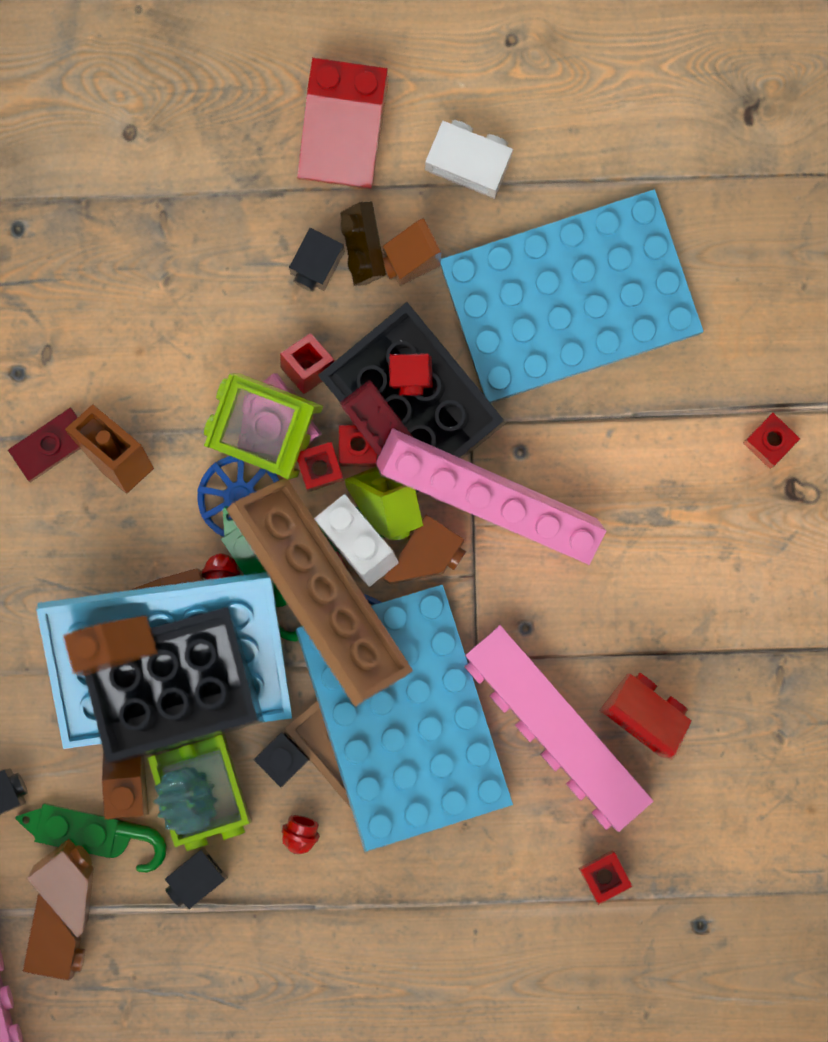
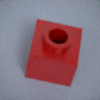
(305, 354)
(411, 373)
(759, 445)
(320, 453)
(350, 457)
(618, 883)

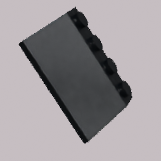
(449, 415)
(180, 695)

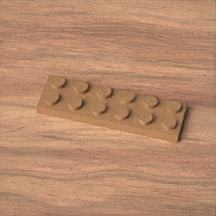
(320, 590)

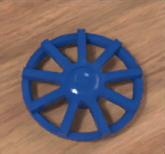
(233, 492)

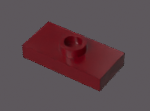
(372, 415)
(45, 446)

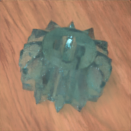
(185, 800)

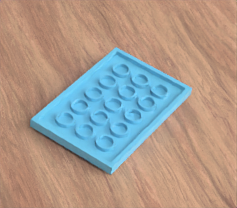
(571, 296)
(252, 610)
(420, 746)

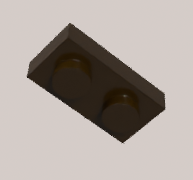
(362, 243)

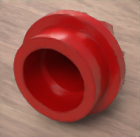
(220, 567)
(300, 834)

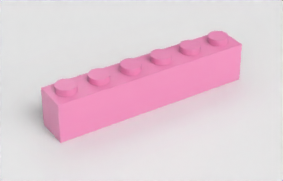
(490, 496)
(558, 729)

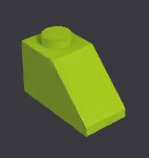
(385, 503)

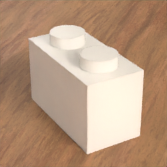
(469, 158)
(356, 540)

